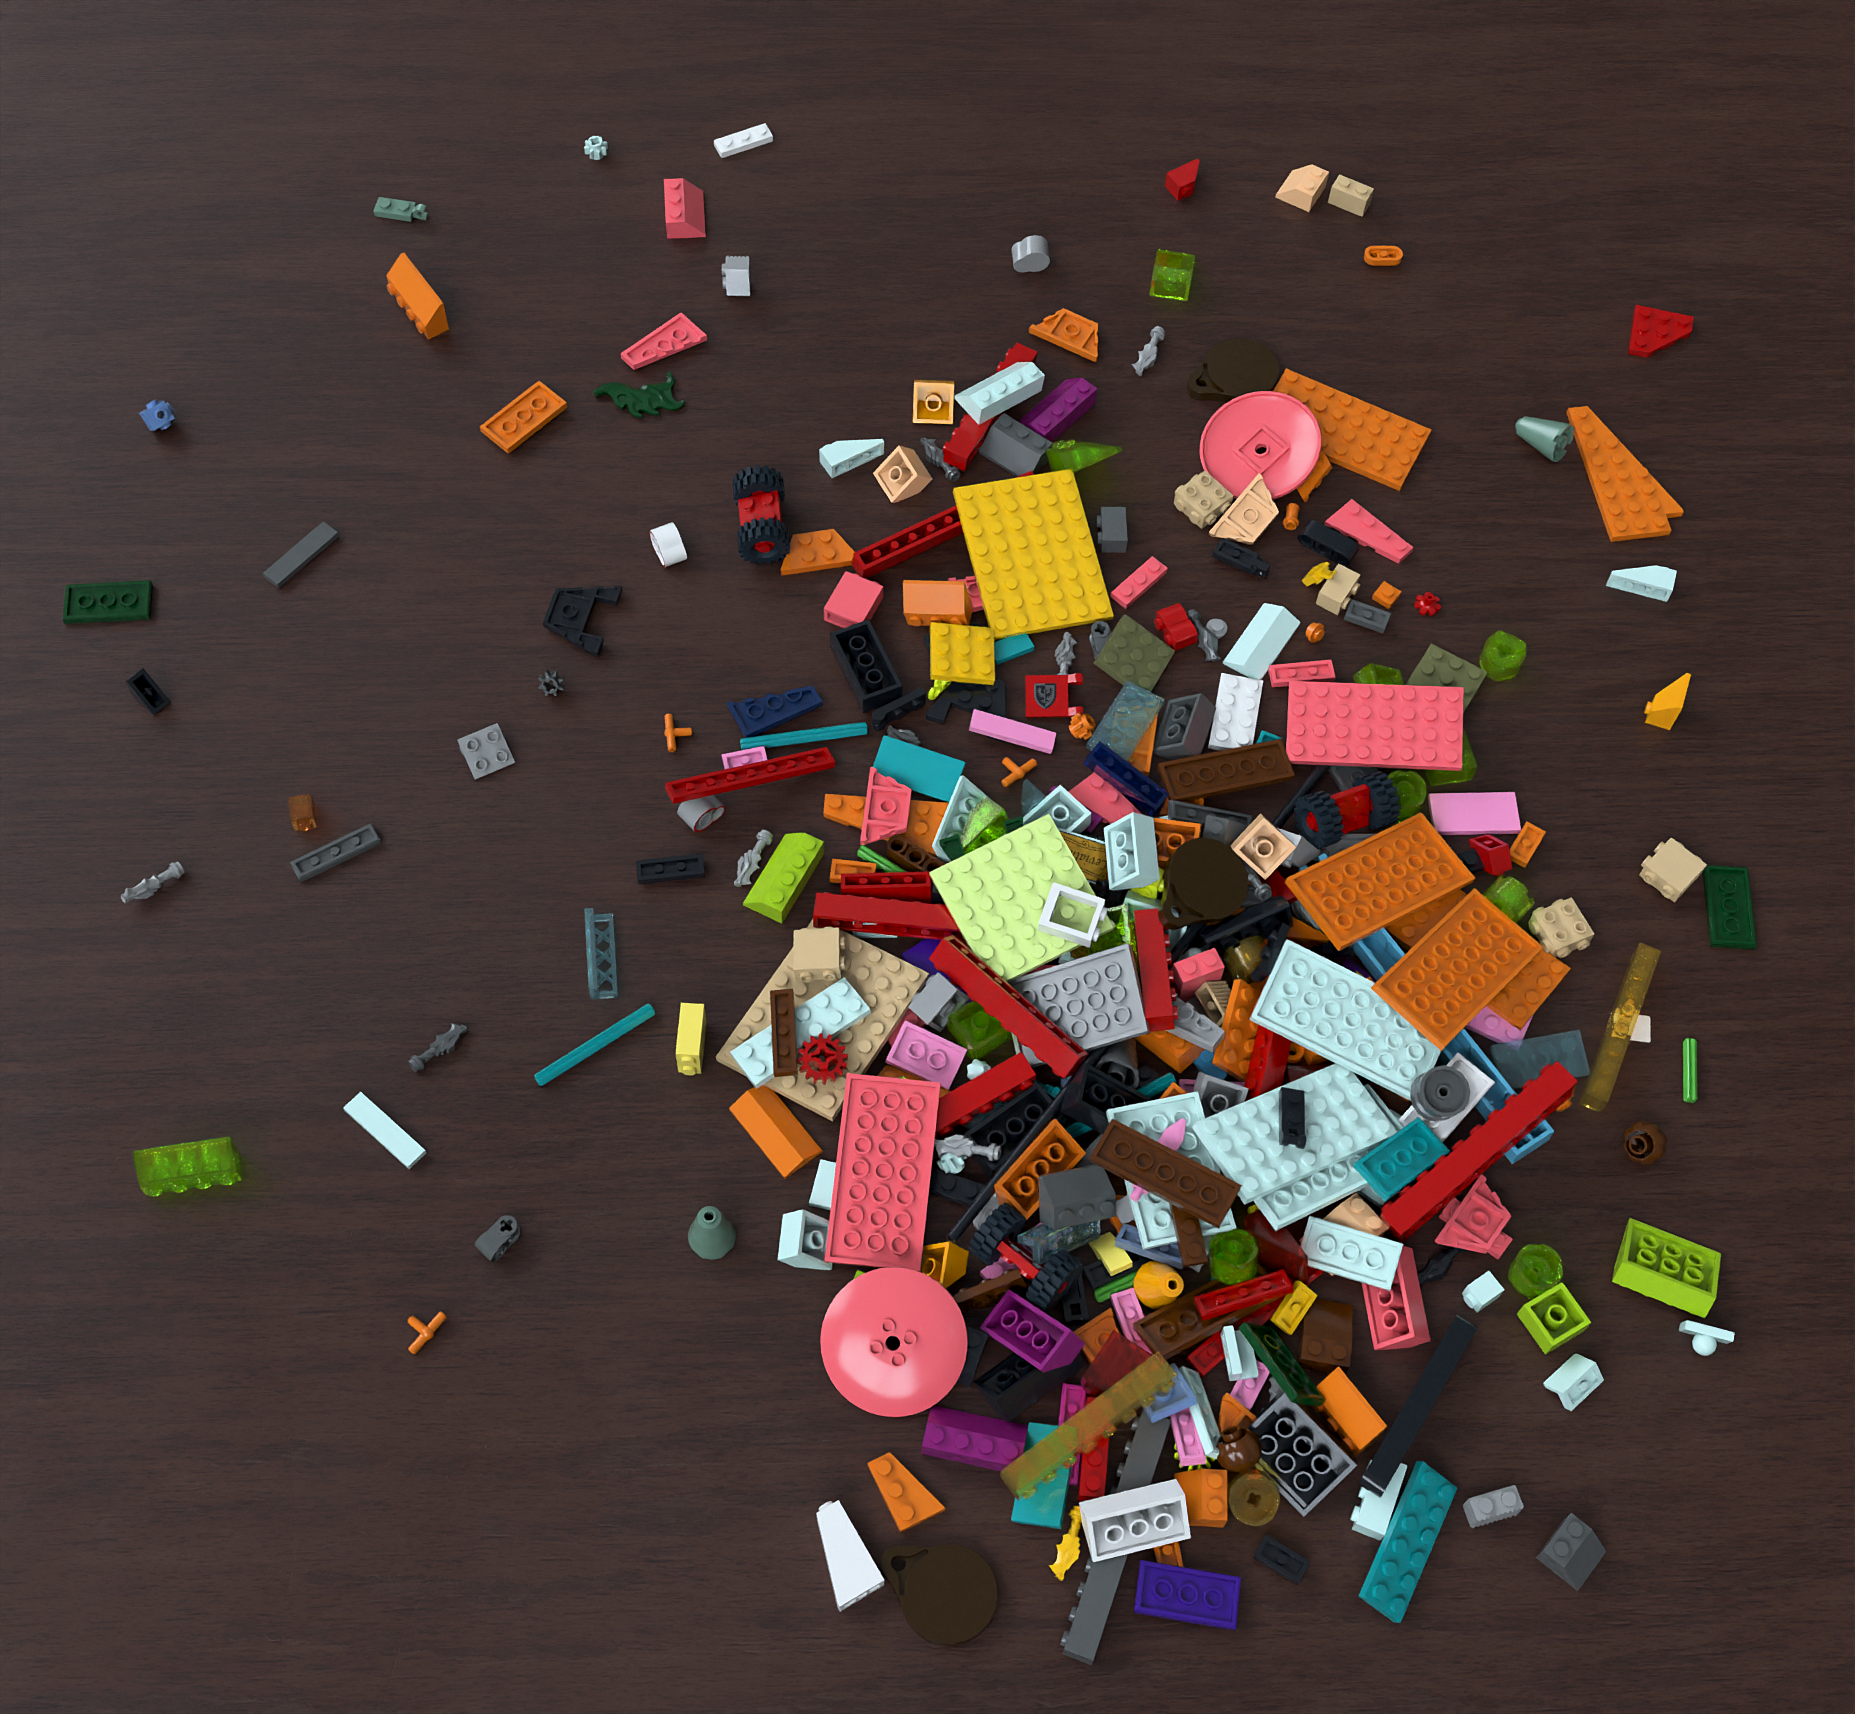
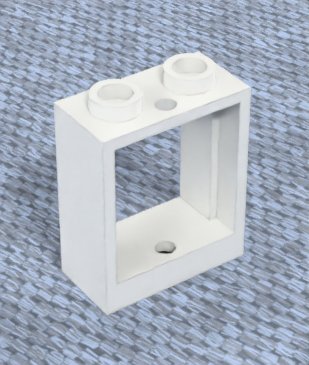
(1085, 939)

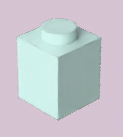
(1482, 1292)

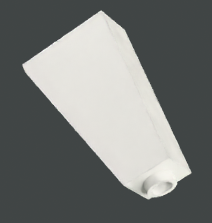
(848, 1561)

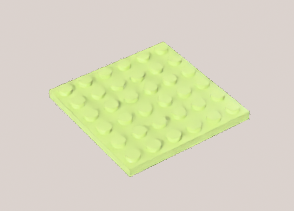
(1001, 894)

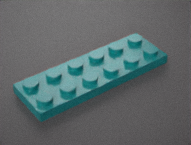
(1408, 1542)

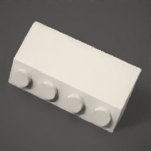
(1135, 1520)

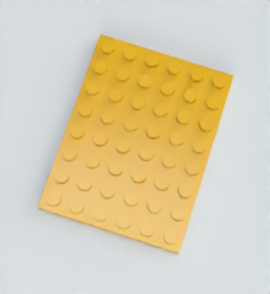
(1032, 554)

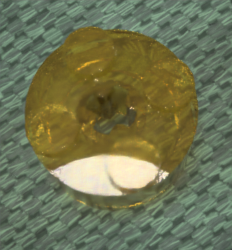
(1244, 958)
(1266, 1503)

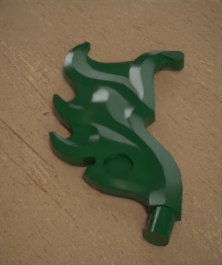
(644, 399)

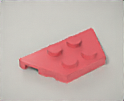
(885, 808)
(1476, 1220)

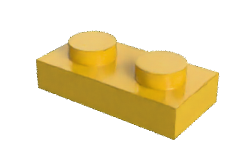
(1293, 1308)

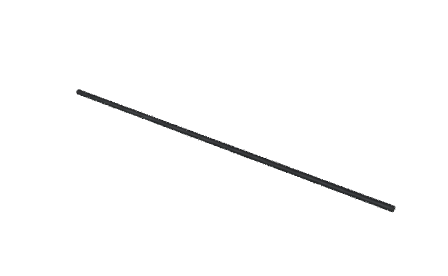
(1095, 1055)

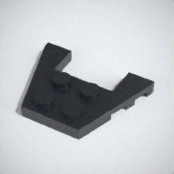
(571, 611)
(970, 697)

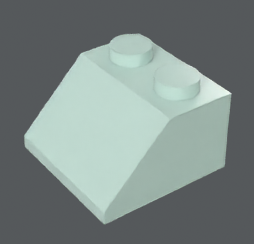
(804, 1240)

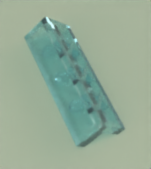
(592, 951)
(1048, 1242)

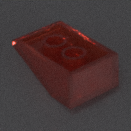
(1277, 1248)

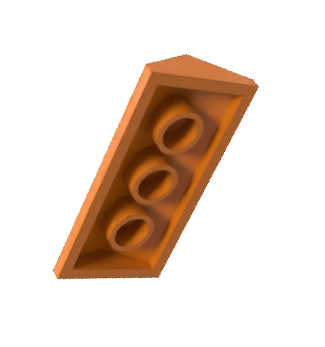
(775, 1130)

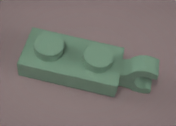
(399, 209)

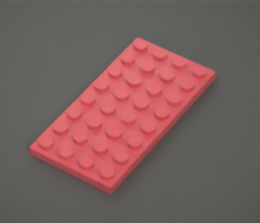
(1375, 725)
(882, 1172)

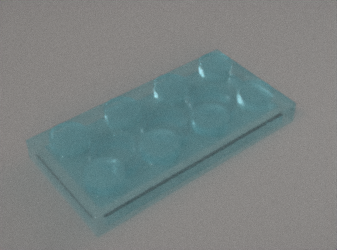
(1127, 720)
(1525, 1058)

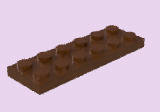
(1226, 771)
(1165, 1173)
(1180, 1324)

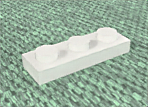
(743, 140)

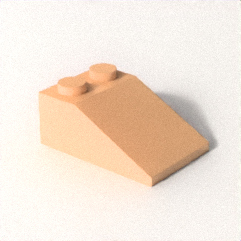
(1357, 1215)

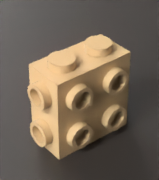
(1203, 499)
(1672, 869)
(1561, 928)
(818, 954)

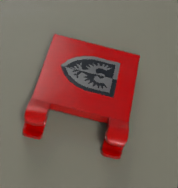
(1049, 695)

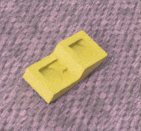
(1113, 1258)

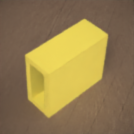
(691, 1038)

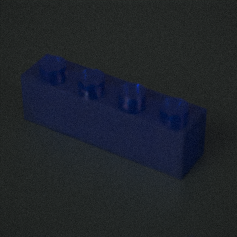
(1125, 778)

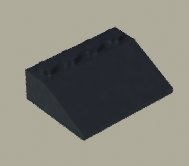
(1299, 1453)

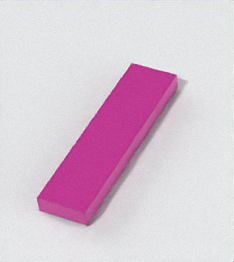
(1072, 1401)

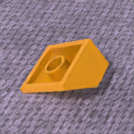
(1667, 703)
(944, 1262)

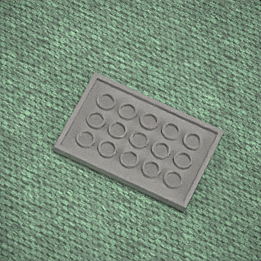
(1089, 999)

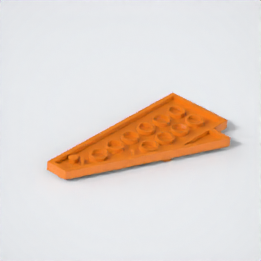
(1625, 491)

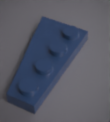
(765, 713)

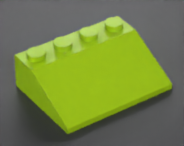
(1667, 1268)

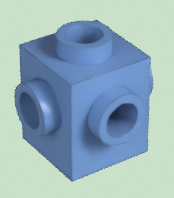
(151, 418)

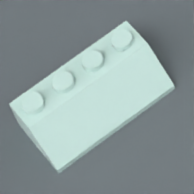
(1001, 391)

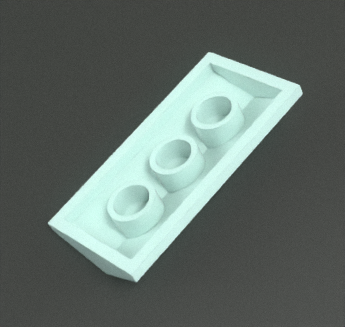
(1262, 641)
(962, 802)

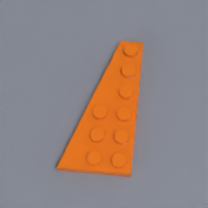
(922, 821)

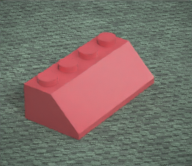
(1397, 1315)

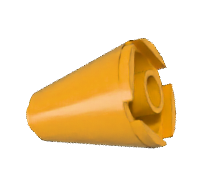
(1157, 1284)

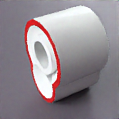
(668, 544)

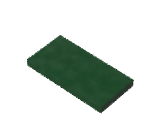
(107, 602)
(1729, 907)
(1282, 1364)

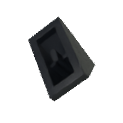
(147, 691)

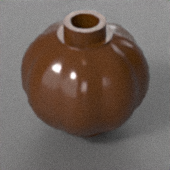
(1644, 1143)
(1239, 1449)

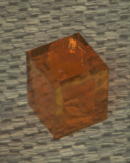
(302, 812)

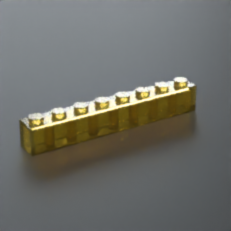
(1620, 1027)
(1088, 1426)

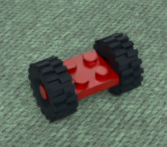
(761, 530)
(1327, 817)
(998, 1239)

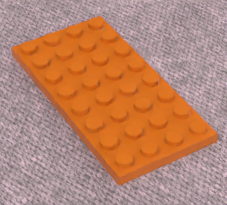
(1357, 432)
(1379, 881)
(1457, 969)
(1522, 995)

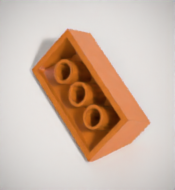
(417, 297)
(1049, 1153)

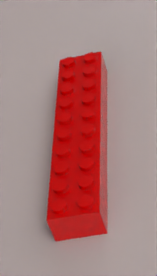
(1478, 1152)

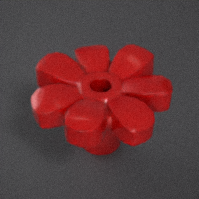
(1427, 603)

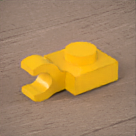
(1318, 574)

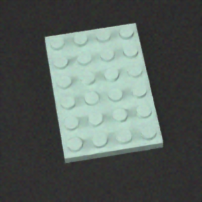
(1151, 1119)

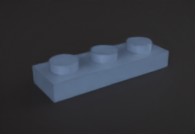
(1129, 1240)

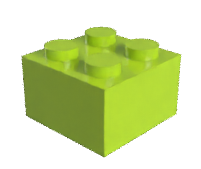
(1553, 1318)

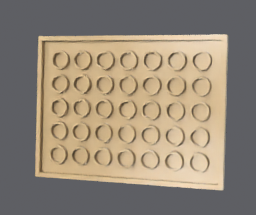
(880, 981)

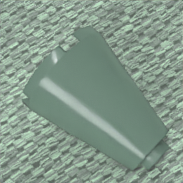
(1546, 435)
(711, 1234)

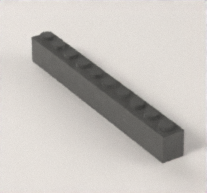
(1104, 1575)

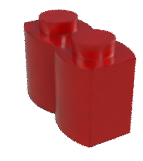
(1176, 627)

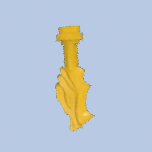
(1068, 1549)

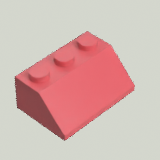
(683, 209)

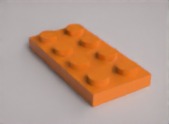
(523, 417)
(1236, 1047)

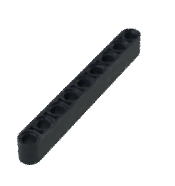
(1417, 1406)

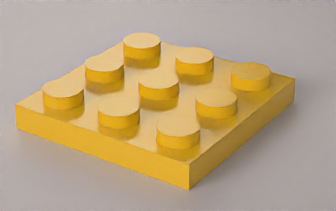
(962, 653)

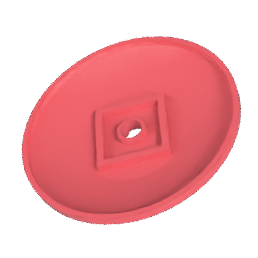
(1258, 421)
(929, 1333)

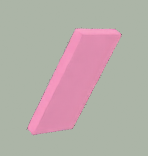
(1474, 813)

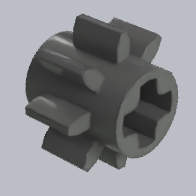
(554, 676)

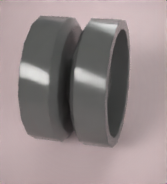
(1440, 1093)

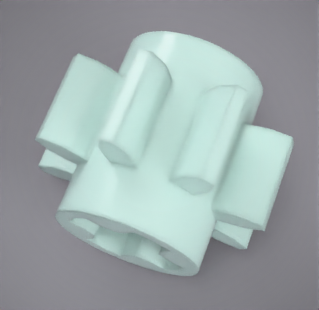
(595, 147)
(951, 1163)

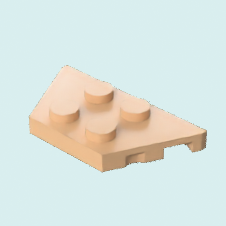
(1247, 515)

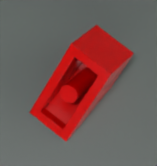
(1182, 180)
(1493, 854)

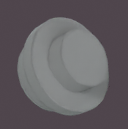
(1218, 627)

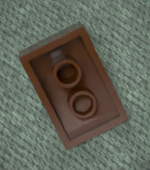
(1326, 1337)

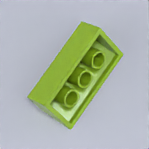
(785, 875)

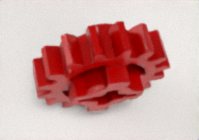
(813, 1060)

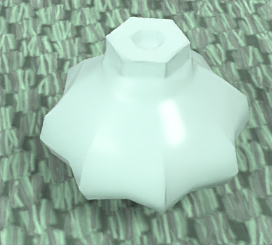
(977, 1068)

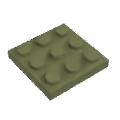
(1134, 655)
(1448, 670)

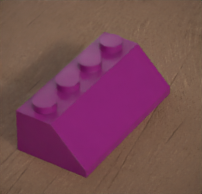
(1061, 408)
(1032, 1333)
(973, 1438)

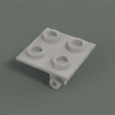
(485, 751)

